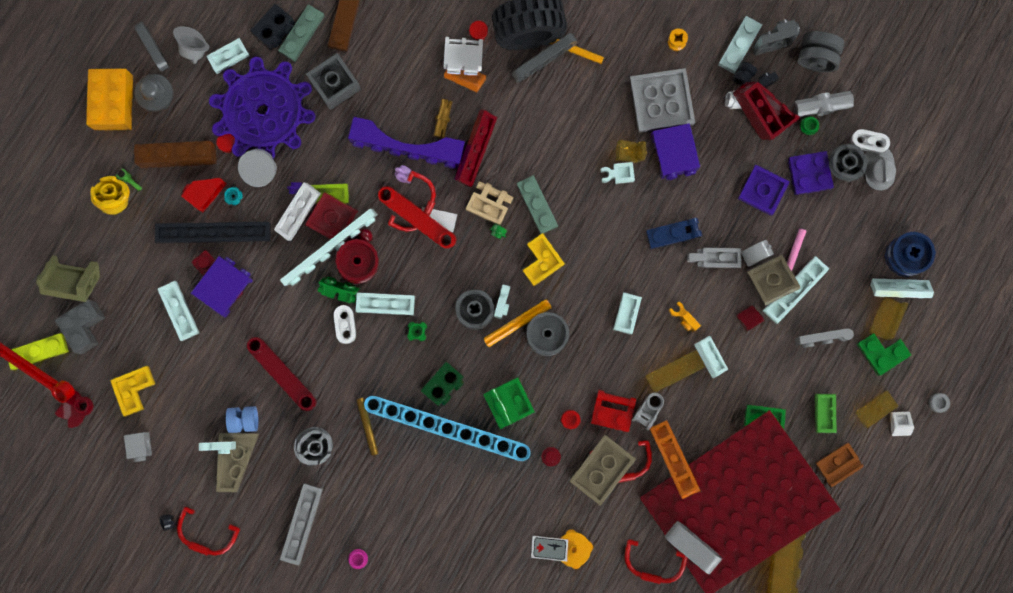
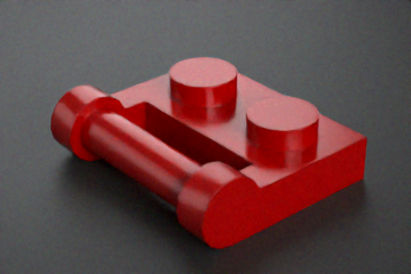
(611, 417)

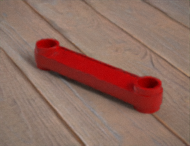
(417, 217)

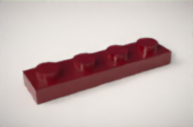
(475, 148)

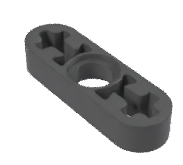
(151, 46)

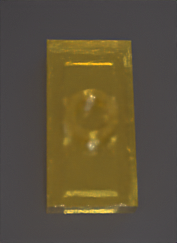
(876, 409)

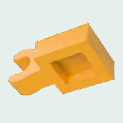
(688, 320)

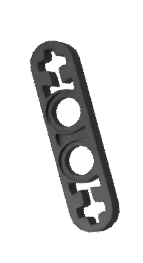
(544, 58)

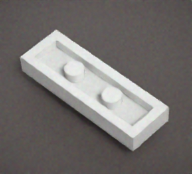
(297, 211)

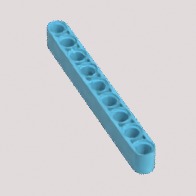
(438, 424)

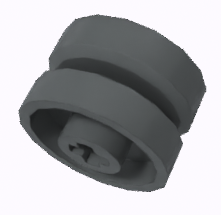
(821, 51)
(547, 345)

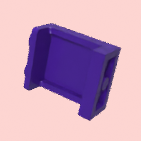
(676, 151)
(222, 285)

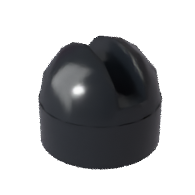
(166, 523)

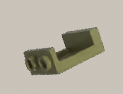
(68, 281)

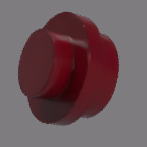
(551, 456)

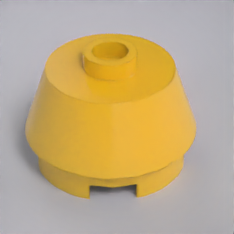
(110, 195)

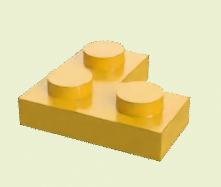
(547, 260)
(127, 387)

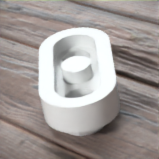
(869, 141)
(343, 325)

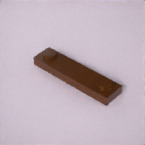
(343, 24)

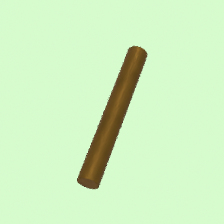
(367, 427)

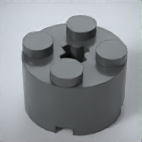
(472, 299)

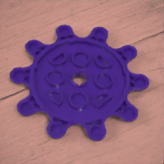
(250, 92)

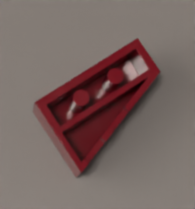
(763, 110)

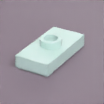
(627, 313)
(711, 356)

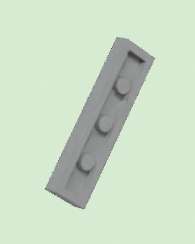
(301, 524)

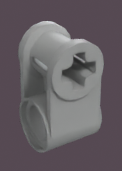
(648, 411)

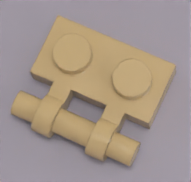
(486, 208)

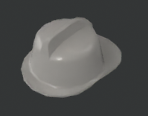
(190, 43)
(880, 170)

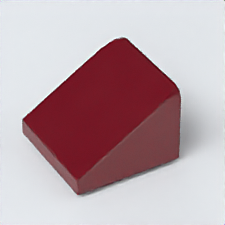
(750, 318)

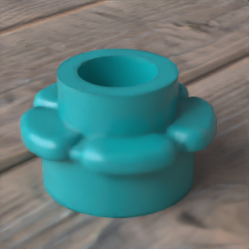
(233, 191)

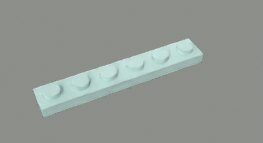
(335, 243)

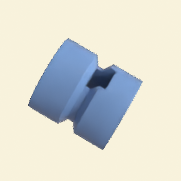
(242, 419)

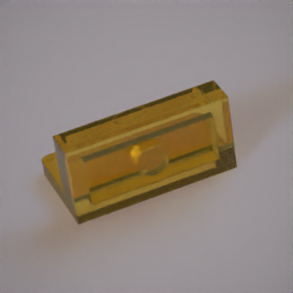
(888, 318)

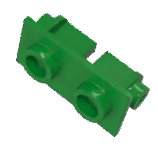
(346, 290)

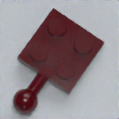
(333, 216)

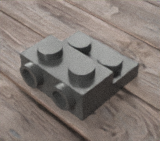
(780, 37)

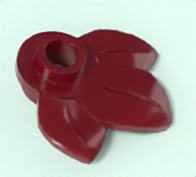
(73, 410)

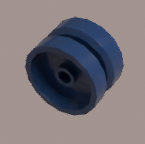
(910, 254)

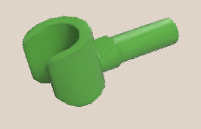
(127, 178)

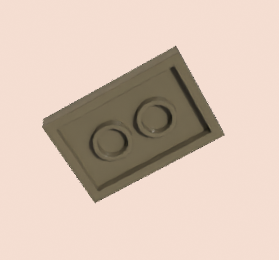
(602, 470)

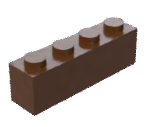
(175, 154)

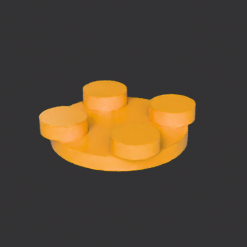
(578, 549)

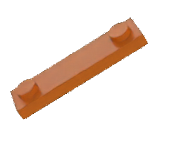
(674, 459)

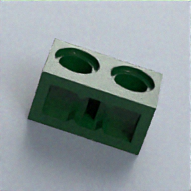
(438, 380)

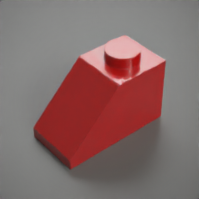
(203, 192)

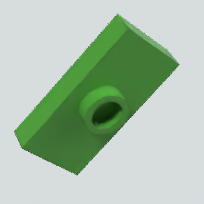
(825, 413)

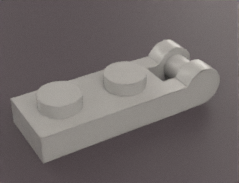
(825, 337)

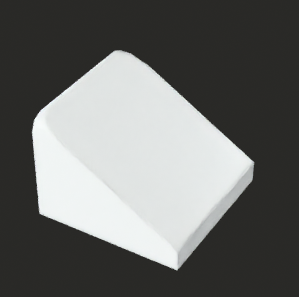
(901, 423)

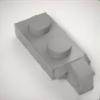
(716, 258)

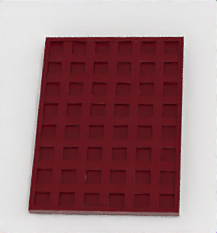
(750, 501)

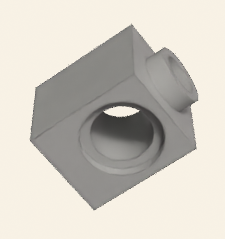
(138, 446)

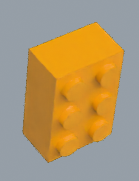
(109, 99)

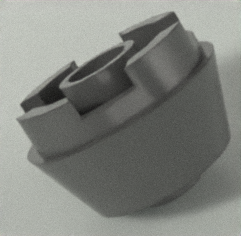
(848, 162)
(313, 446)

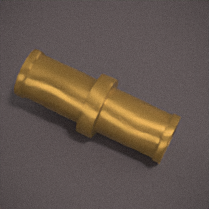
(442, 119)

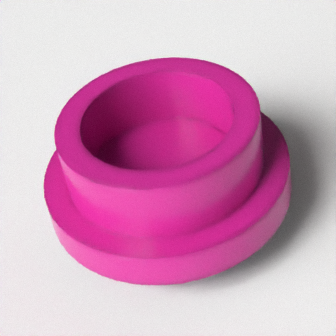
(358, 559)

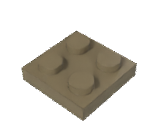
(773, 280)

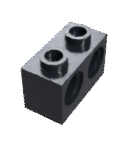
(268, 24)

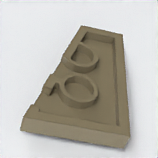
(233, 465)

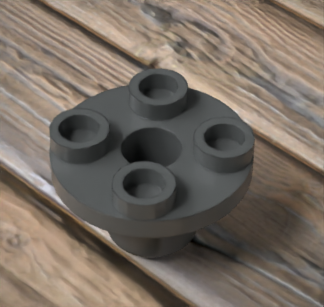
(154, 93)

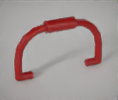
(429, 207)
(632, 476)
(200, 548)
(651, 577)

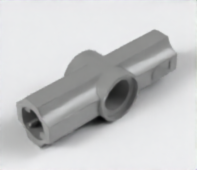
(823, 104)

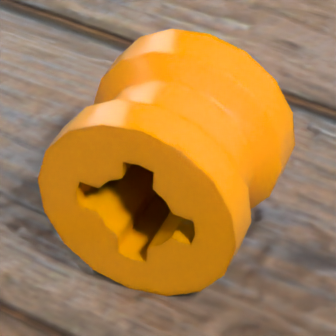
(677, 44)

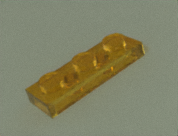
(675, 371)

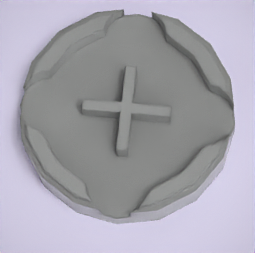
(257, 167)

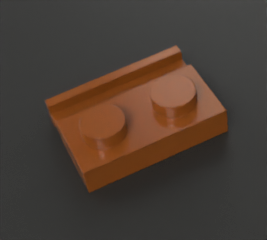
(839, 464)

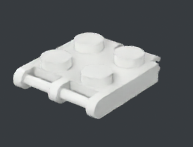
(463, 56)

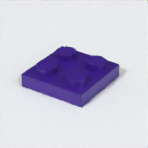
(810, 173)
(763, 190)

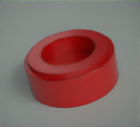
(478, 30)
(226, 143)
(570, 419)

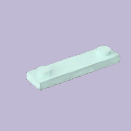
(807, 279)

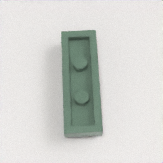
(301, 33)
(537, 205)

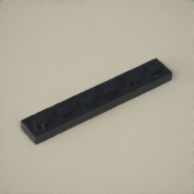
(212, 232)

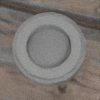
(939, 403)

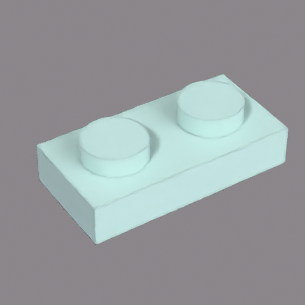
(228, 56)

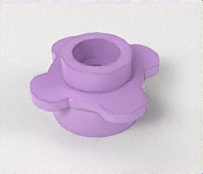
(402, 173)

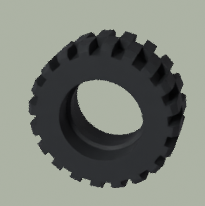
(528, 23)

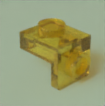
(631, 151)

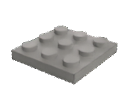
(662, 100)

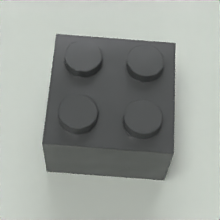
(333, 81)

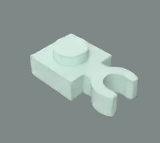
(621, 173)
(502, 307)
(222, 447)

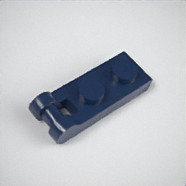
(673, 233)

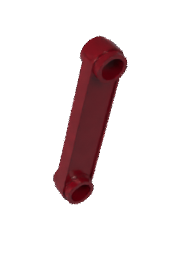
(281, 373)

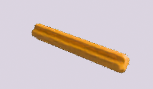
(516, 323)

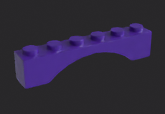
(445, 151)

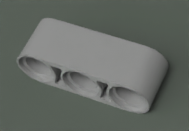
(693, 547)

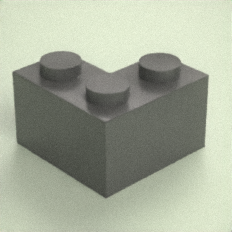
(76, 326)

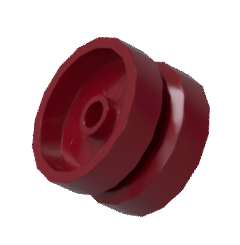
(354, 272)

